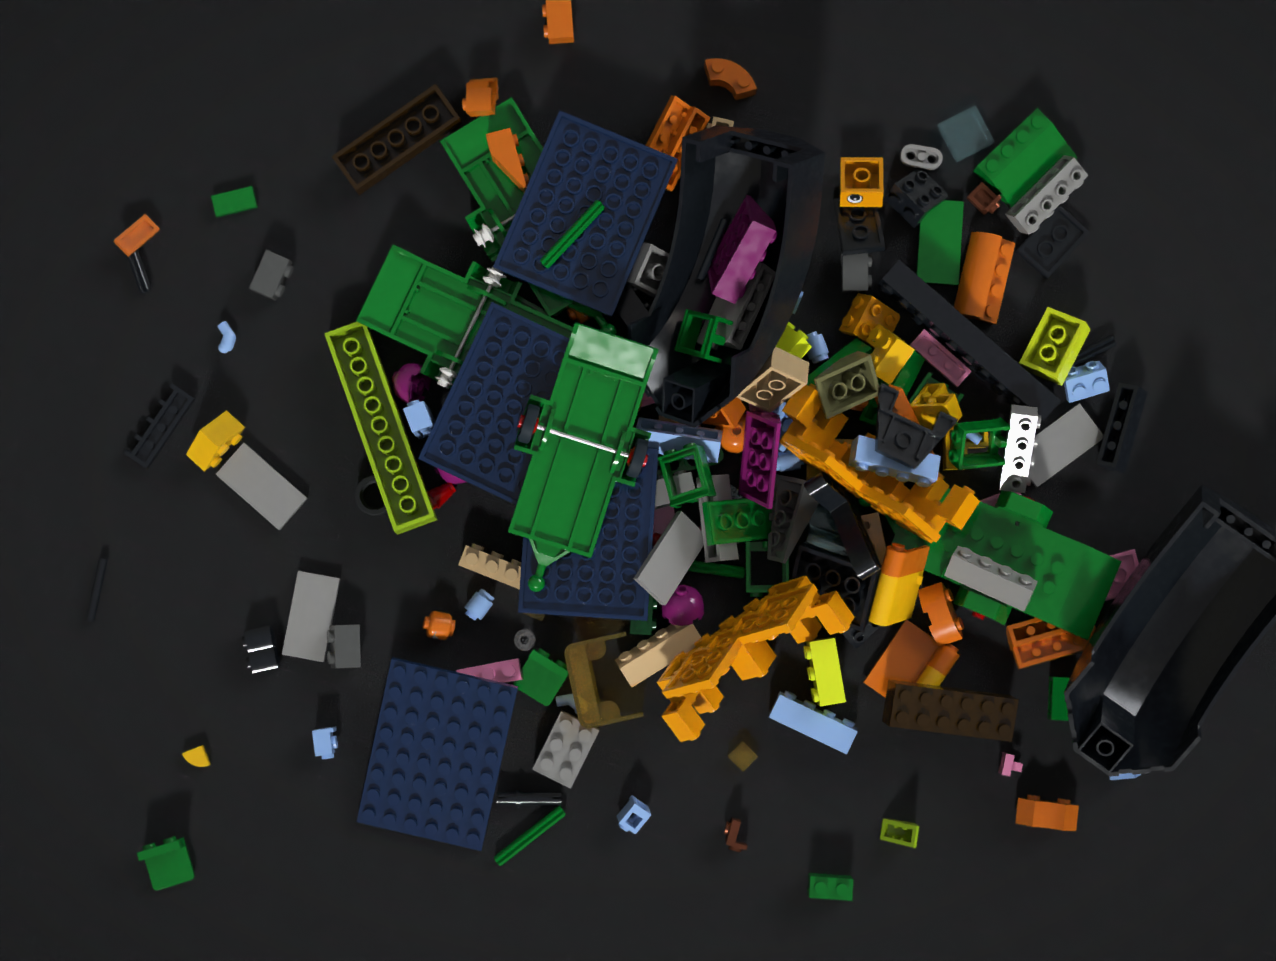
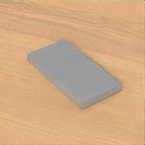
(1063, 443)
(261, 486)
(670, 558)
(311, 616)

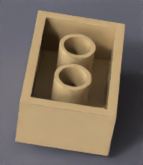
(776, 381)

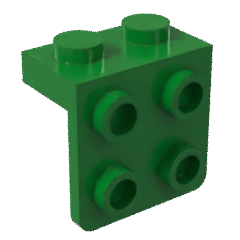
(542, 677)
(167, 863)

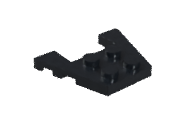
(902, 438)

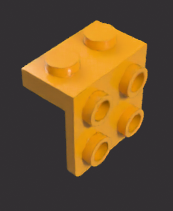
(865, 315)

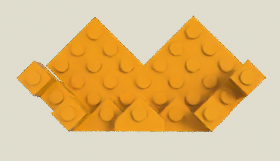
(915, 510)
(743, 645)

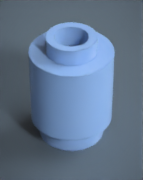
(819, 349)
(788, 461)
(479, 604)

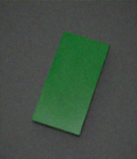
(940, 244)
(735, 521)

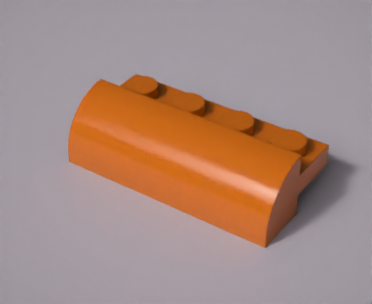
(674, 123)
(984, 277)
(1039, 642)

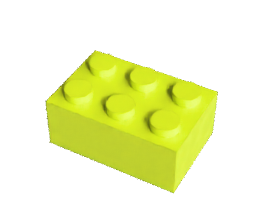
(1054, 346)
(824, 671)

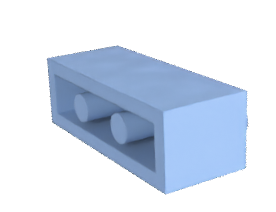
(419, 418)

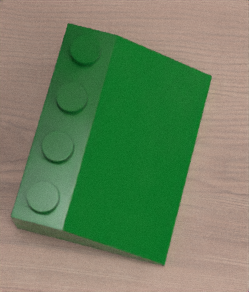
(1023, 158)

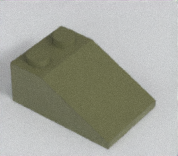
(847, 383)

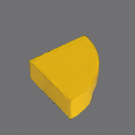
(197, 757)

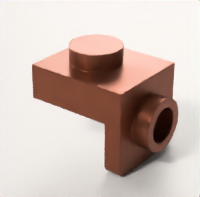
(984, 199)
(731, 830)

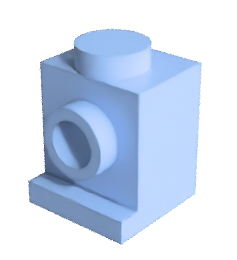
(325, 742)
(636, 821)

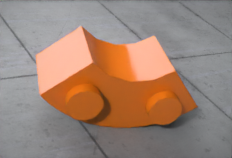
(730, 76)
(481, 97)
(938, 603)
(1047, 814)

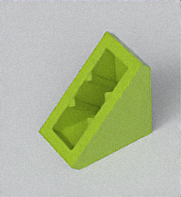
(899, 832)

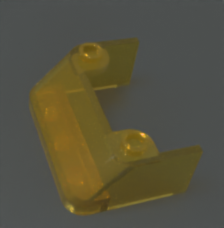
(589, 709)

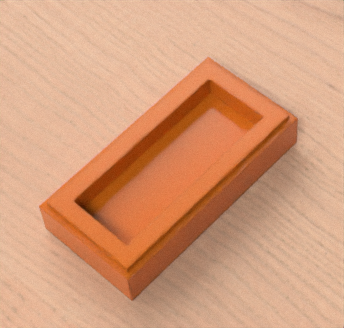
(136, 235)

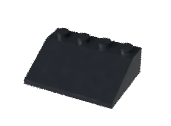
(835, 573)

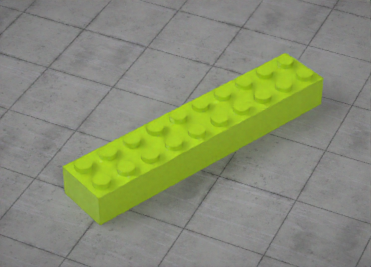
(380, 427)

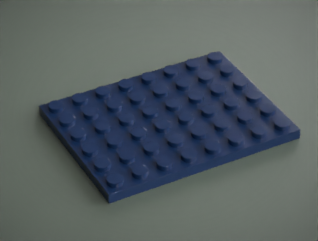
(573, 172)
(482, 411)
(605, 582)
(437, 754)

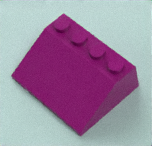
(741, 251)
(760, 457)

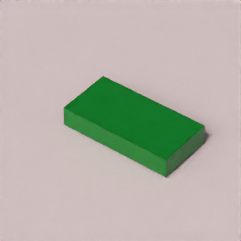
(234, 201)

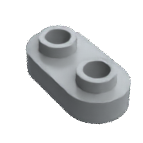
(921, 154)

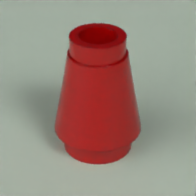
(441, 494)

